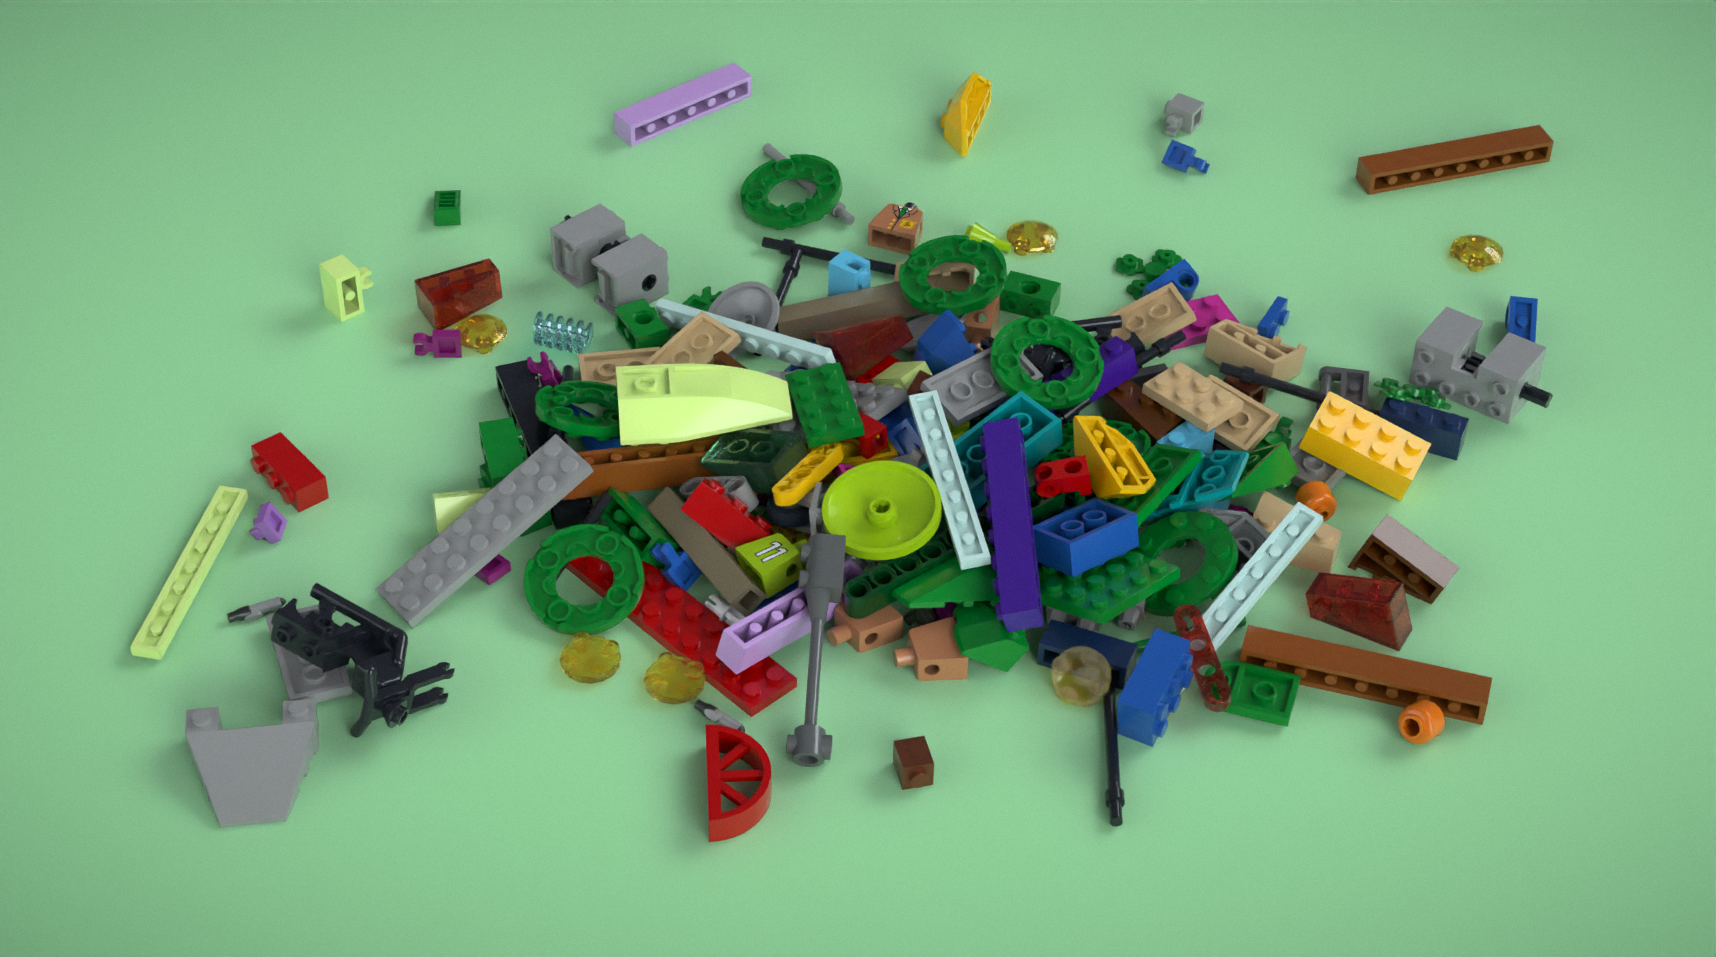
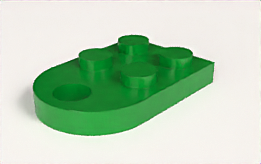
(1259, 691)

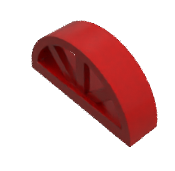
(750, 811)

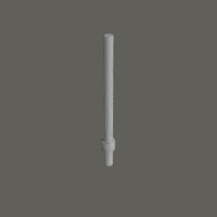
(839, 209)

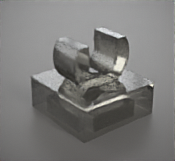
(920, 616)

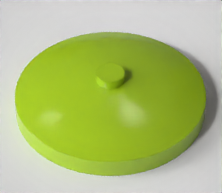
(882, 509)

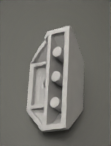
(1245, 530)

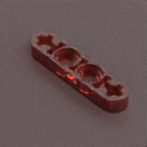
(1202, 657)

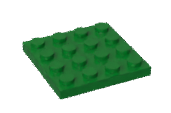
(1106, 589)

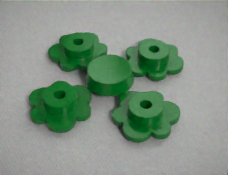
(1160, 262)
(1426, 394)

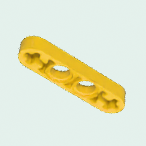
(806, 474)

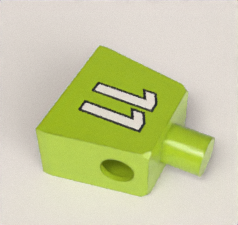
(771, 562)

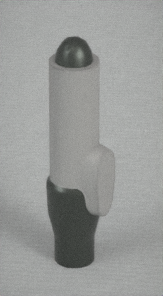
(255, 611)
(714, 714)

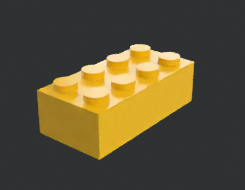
(1364, 445)

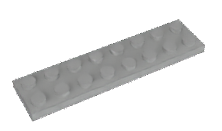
(484, 530)

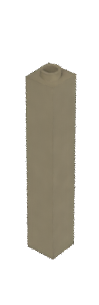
(842, 309)
(707, 553)

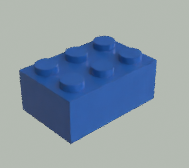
(1085, 536)
(1154, 687)

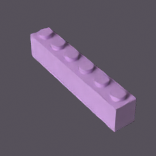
(682, 104)
(773, 627)

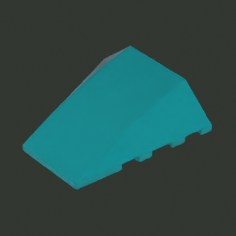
(1208, 483)

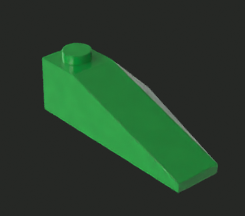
(1266, 469)
(949, 584)
(986, 638)

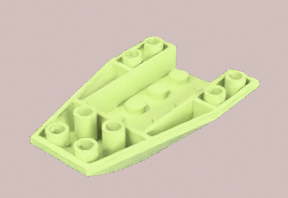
(695, 401)

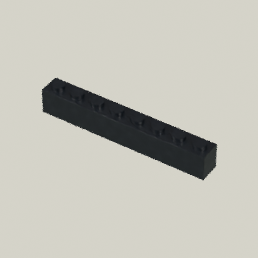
(518, 391)

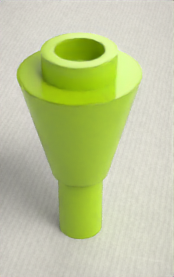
(979, 233)

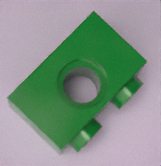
(1029, 295)
(641, 325)

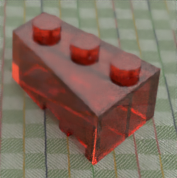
(458, 292)
(865, 342)
(1362, 606)

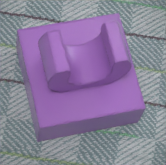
(268, 524)

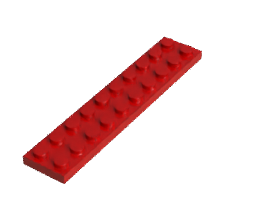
(691, 632)

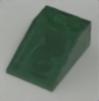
(757, 455)

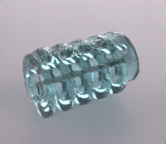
(562, 335)

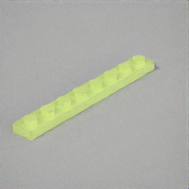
(189, 573)

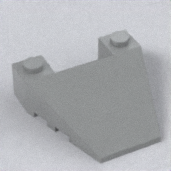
(253, 771)

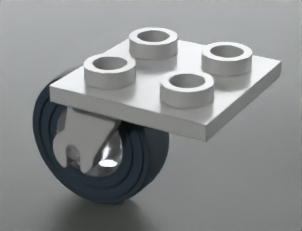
(803, 515)

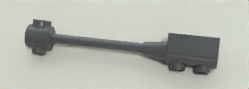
(822, 586)

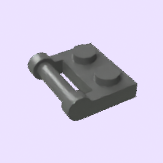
(1353, 383)

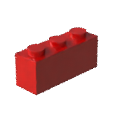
(289, 472)
(724, 516)

